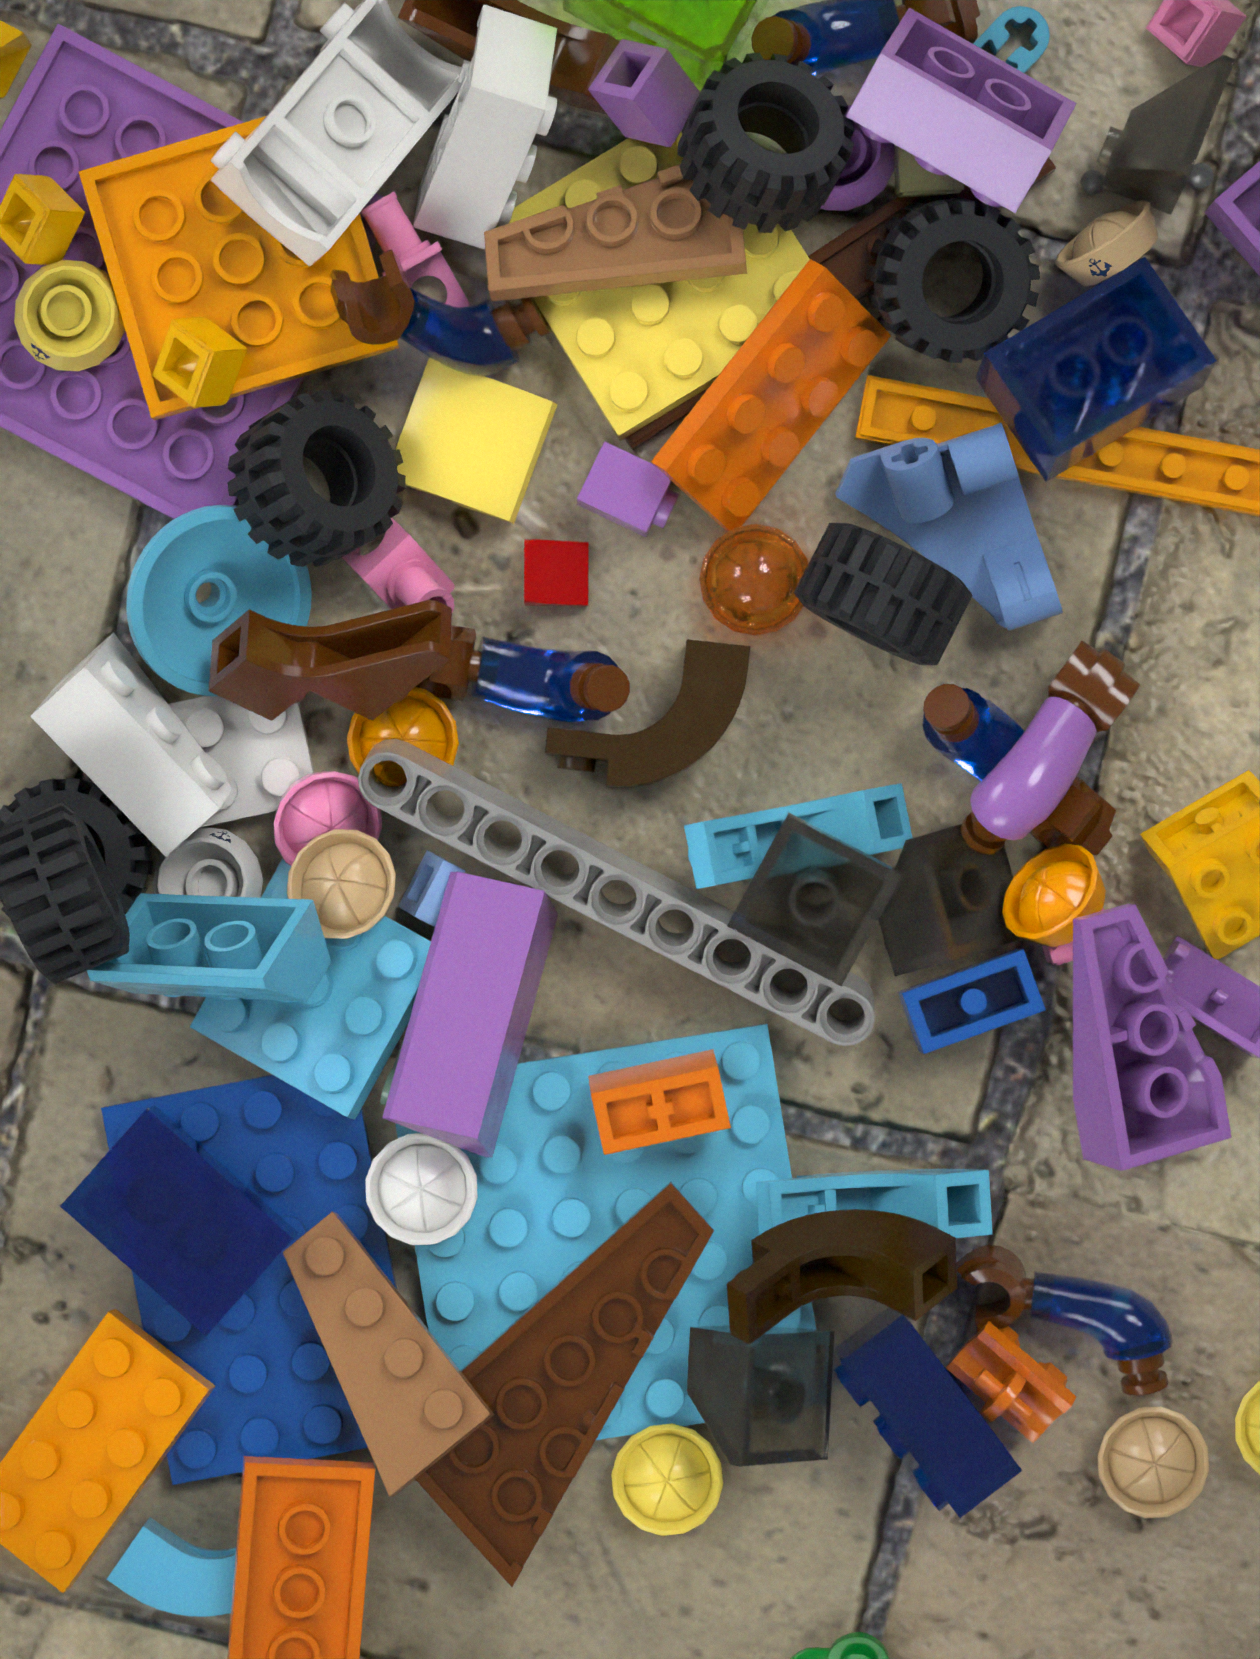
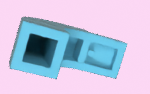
(735, 845)
(945, 1198)
(176, 1574)

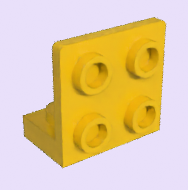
(1215, 862)

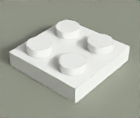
(253, 751)

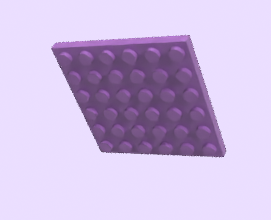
(71, 116)

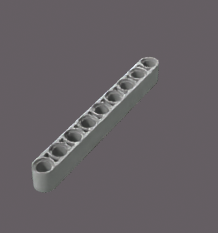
(584, 893)

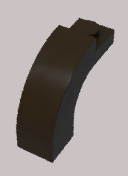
(703, 710)
(841, 1255)

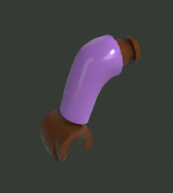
(1048, 756)

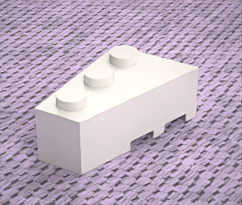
(489, 129)
(133, 746)

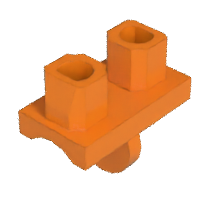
(1011, 1381)

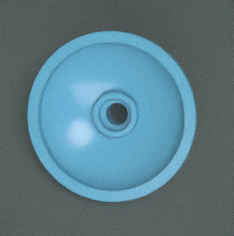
(195, 549)

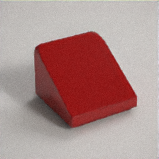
(556, 573)

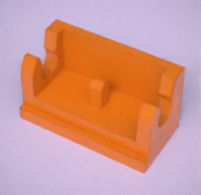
(659, 1101)

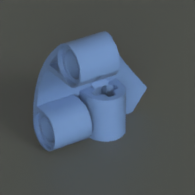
(965, 513)

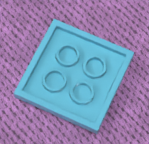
(345, 1029)

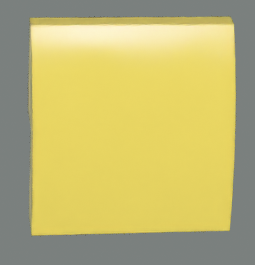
(473, 440)

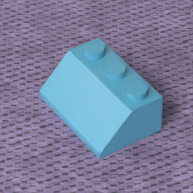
(220, 948)

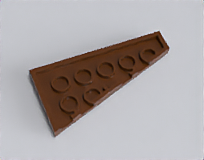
(559, 1379)

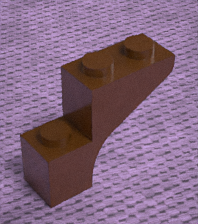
(577, 50)
(353, 663)

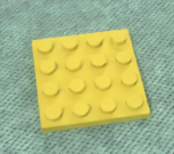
(660, 341)

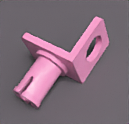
(417, 258)
(402, 571)

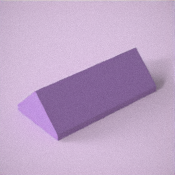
(472, 1011)

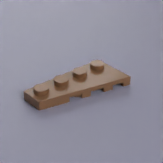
(614, 242)
(390, 1366)

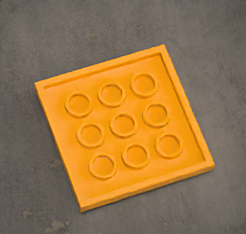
(191, 252)

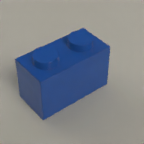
(971, 1000)

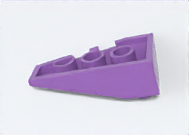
(1136, 1061)

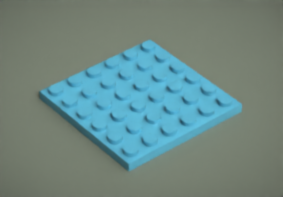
(558, 1197)

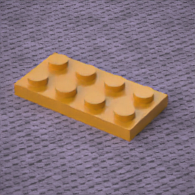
(94, 1447)

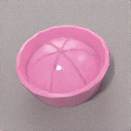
(320, 805)

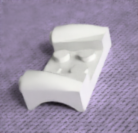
(336, 130)

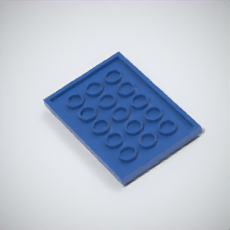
(265, 1354)

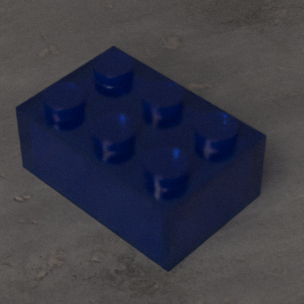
(1095, 369)
(179, 1219)
(924, 1413)

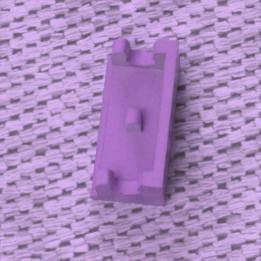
(1215, 995)

